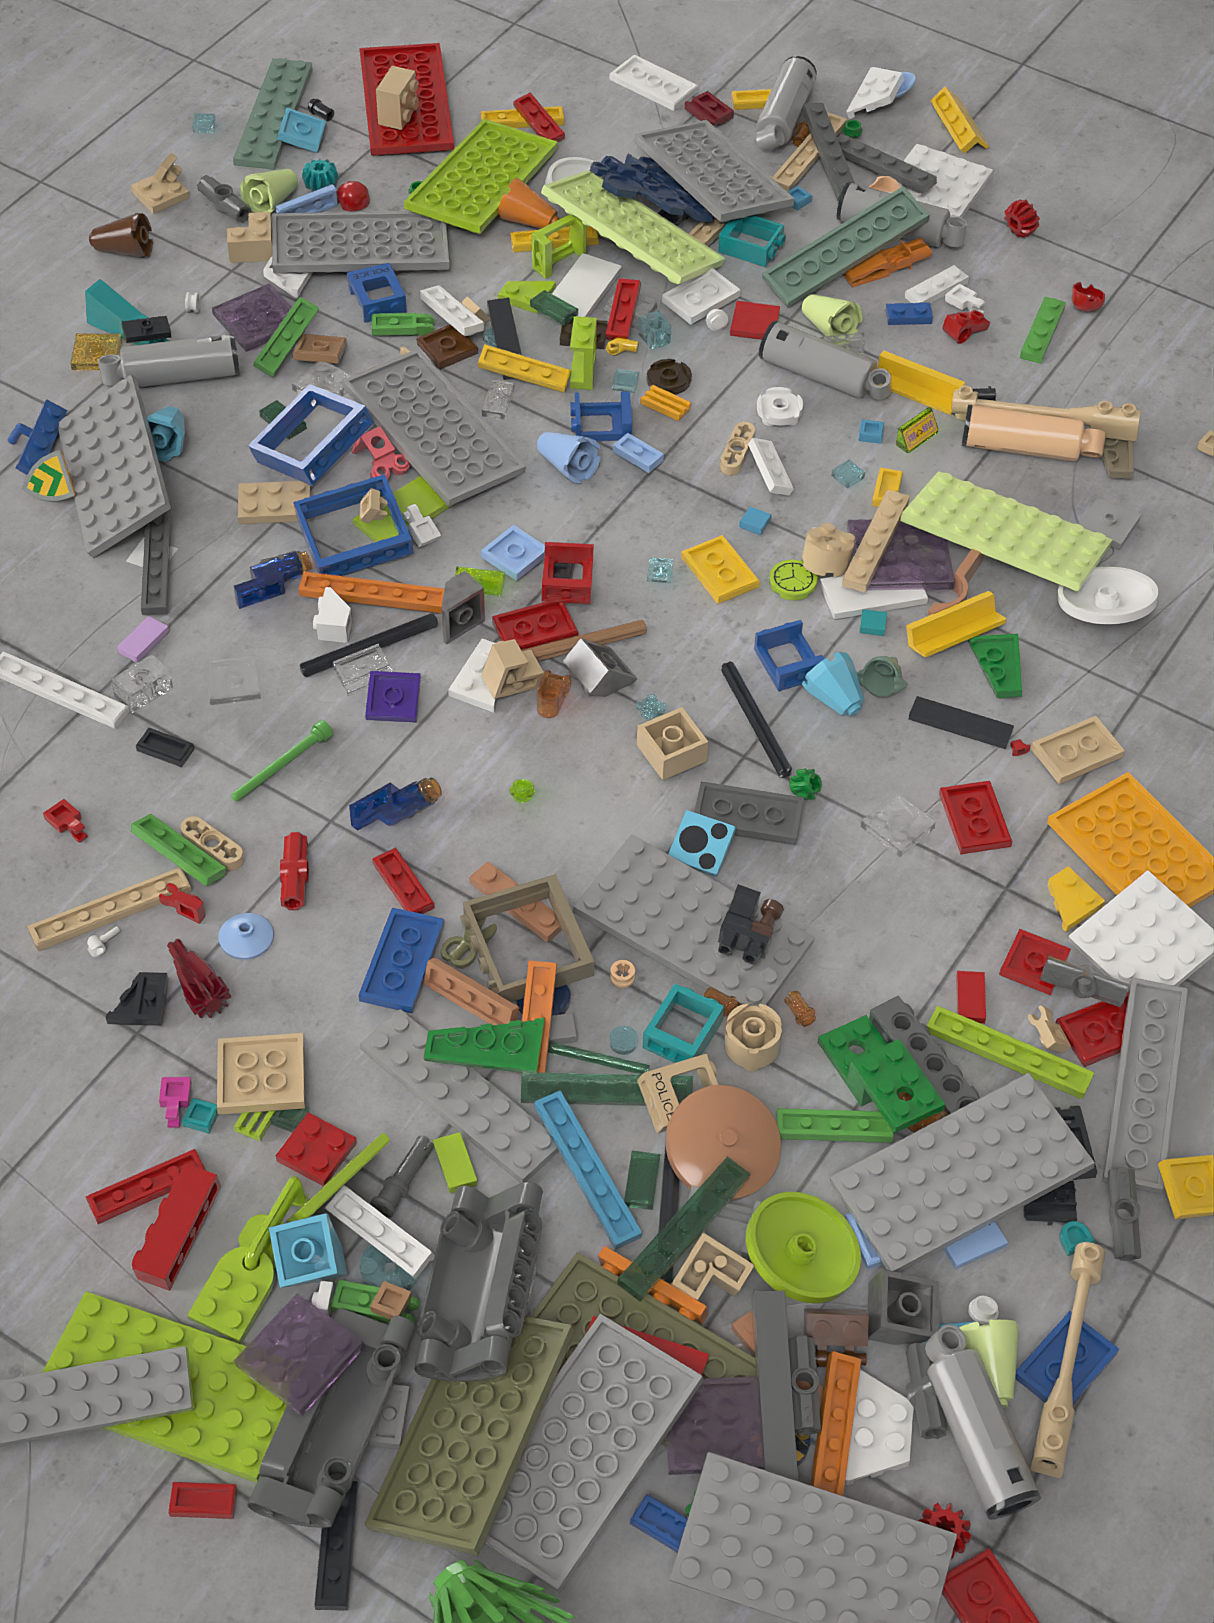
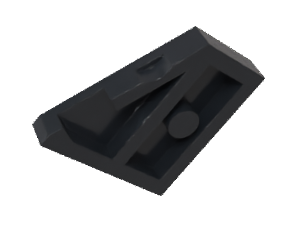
(141, 1002)

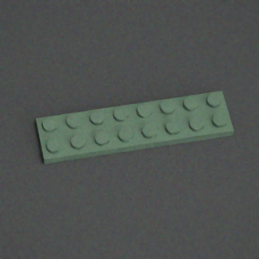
(280, 90)
(845, 246)

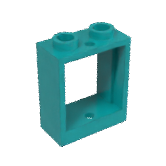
(756, 227)
(671, 1046)

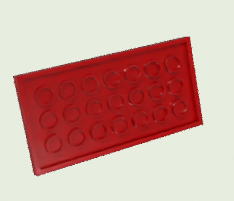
(431, 122)

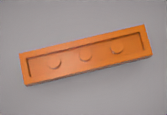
(539, 1001)
(662, 1290)

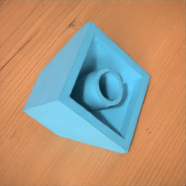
(307, 1251)

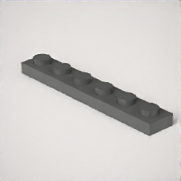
(827, 146)
(886, 164)
(156, 565)

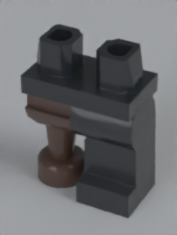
(744, 933)

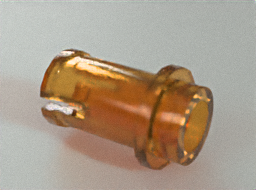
(801, 133)
(728, 1002)
(804, 1014)

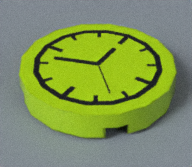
(792, 580)

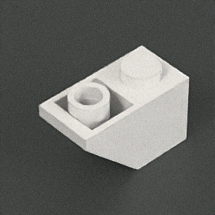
(334, 618)

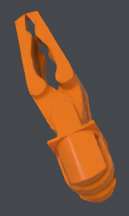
(887, 262)

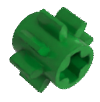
(805, 783)

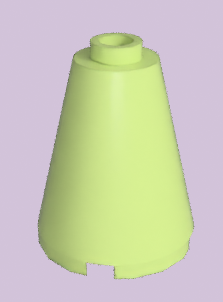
(268, 189)
(832, 315)
(998, 1349)

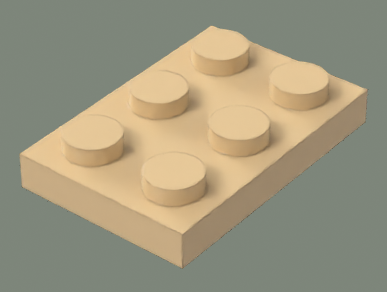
(270, 501)
(1077, 749)

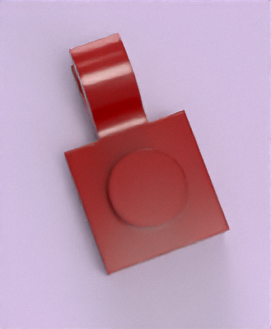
(66, 817)
(185, 905)

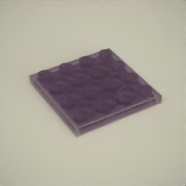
(911, 560)

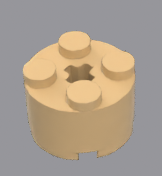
(827, 550)
(753, 1036)

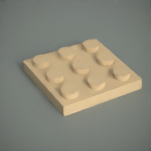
(260, 1073)

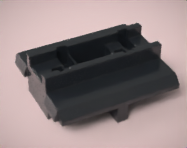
(1054, 1206)

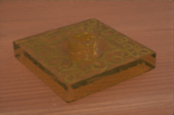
(91, 347)

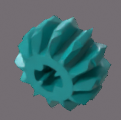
(319, 174)

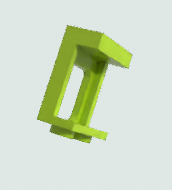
(542, 254)
(583, 364)

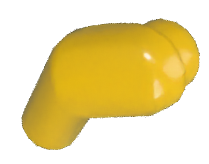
(620, 345)

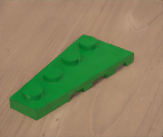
(495, 1047)

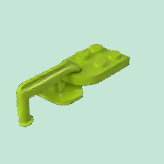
(236, 1295)

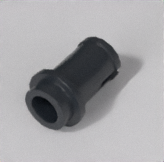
(316, 106)
(986, 393)

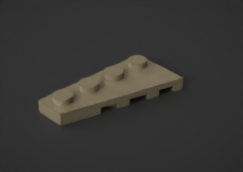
(1118, 458)

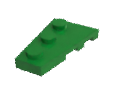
(1000, 662)

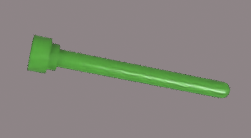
(320, 733)

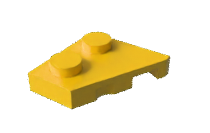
(1073, 898)

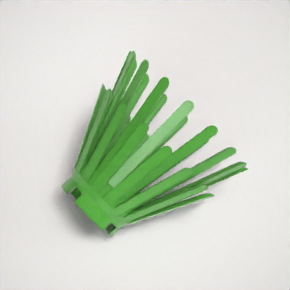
(484, 1596)

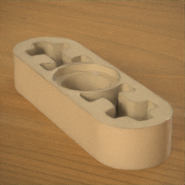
(738, 456)
(208, 833)

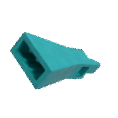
(107, 309)

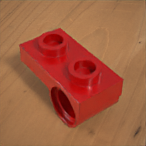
(962, 324)

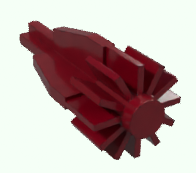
(198, 980)

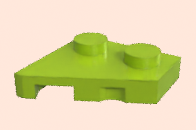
(523, 291)

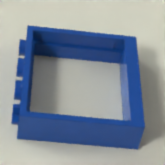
(327, 451)
(363, 556)

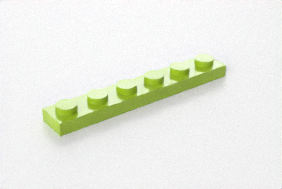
(1010, 1052)

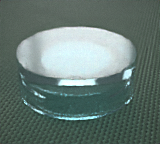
(623, 1040)

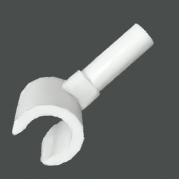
(96, 944)

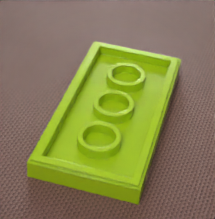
(414, 492)
(340, 1178)

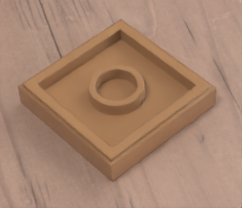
(320, 348)

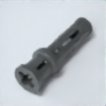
(397, 1185)

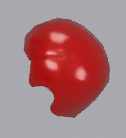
(353, 196)
(1087, 298)

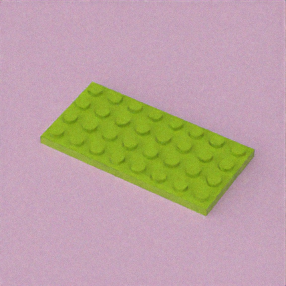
(477, 174)
(231, 1410)

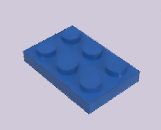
(1044, 1364)

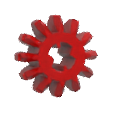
(1022, 218)
(950, 1522)

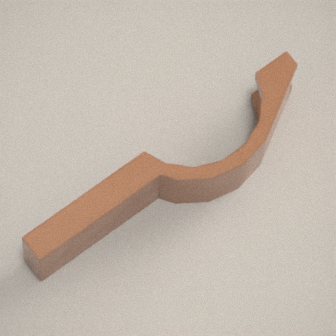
(962, 577)

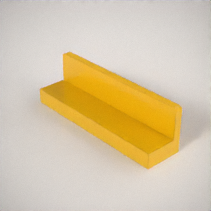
(958, 120)
(920, 382)
(954, 625)

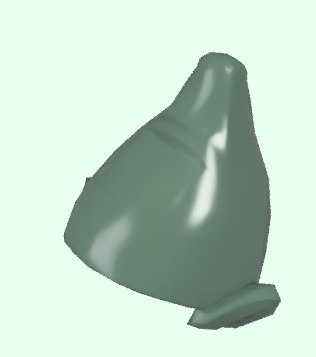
(882, 676)

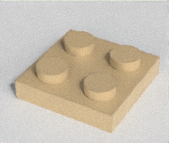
(159, 195)

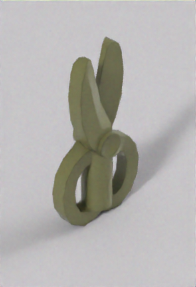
(464, 945)

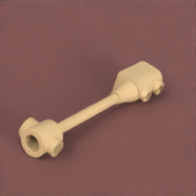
(1115, 421)
(1058, 1411)

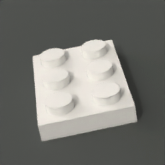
(700, 295)

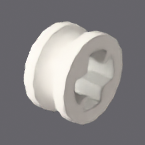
(192, 302)

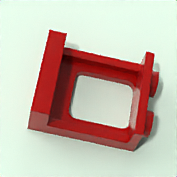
(567, 589)

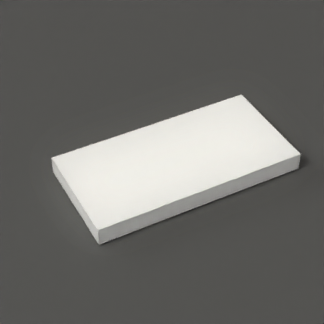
(654, 82)
(587, 283)
(849, 602)

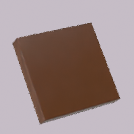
(446, 346)

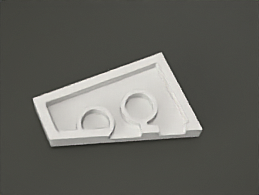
(469, 684)

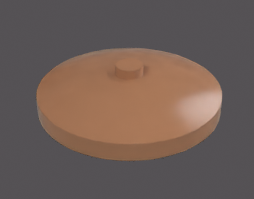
(721, 1124)

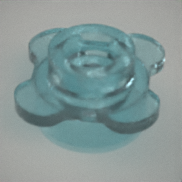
(650, 707)

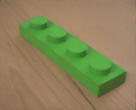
(1042, 330)
(286, 337)
(178, 849)
(833, 1125)

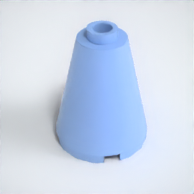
(571, 454)

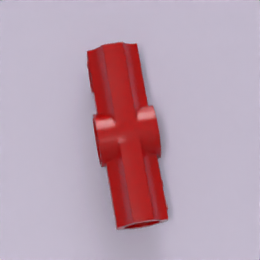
(294, 871)

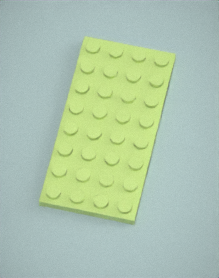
(633, 227)
(1007, 530)

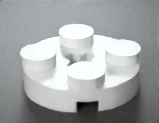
(772, 415)

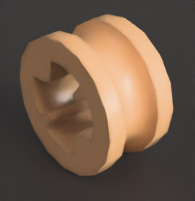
(620, 981)

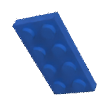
(401, 960)

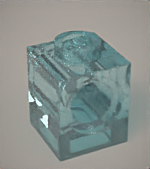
(654, 330)

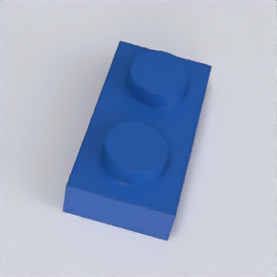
(909, 313)

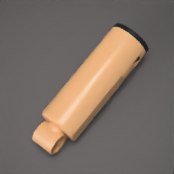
(1030, 434)

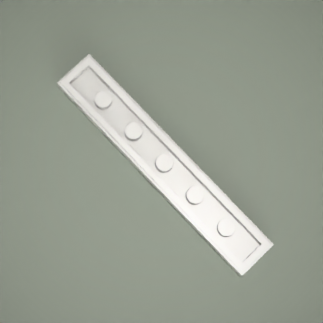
(62, 691)

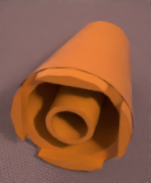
(526, 206)

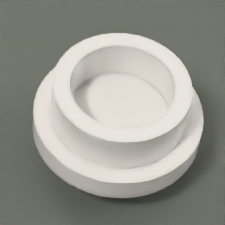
(716, 319)
(983, 1309)

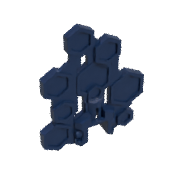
(635, 179)

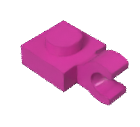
(174, 1094)

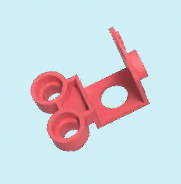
(383, 458)

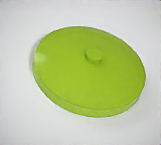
(803, 1247)

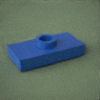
(659, 1522)

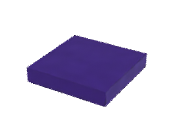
(393, 696)

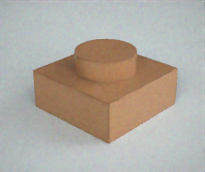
(390, 1300)

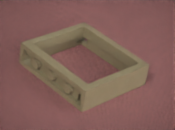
(520, 896)

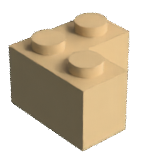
(251, 242)
(510, 670)
(711, 1263)

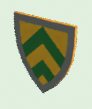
(50, 479)

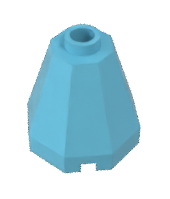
(167, 432)
(836, 684)

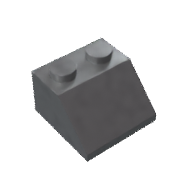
(461, 606)
(598, 668)
(902, 1308)

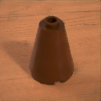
(124, 236)

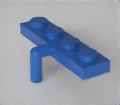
(40, 437)

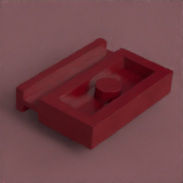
(709, 108)

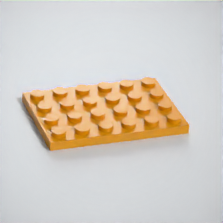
(1127, 832)

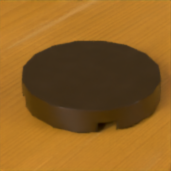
(669, 376)

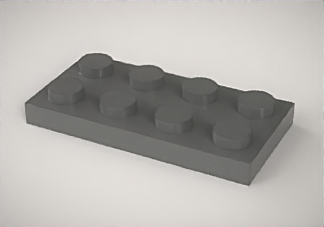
(752, 811)

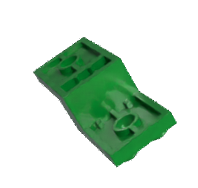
(881, 1073)

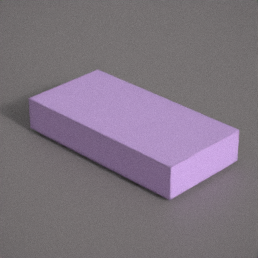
(142, 639)

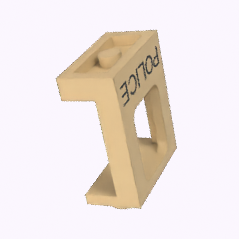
(659, 1091)

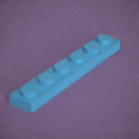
(588, 1170)

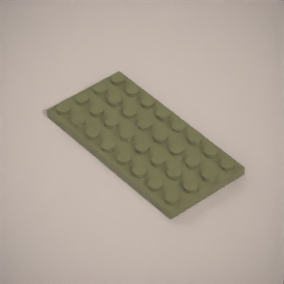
(591, 1290)
(468, 1446)

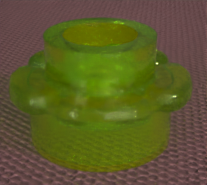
(522, 790)

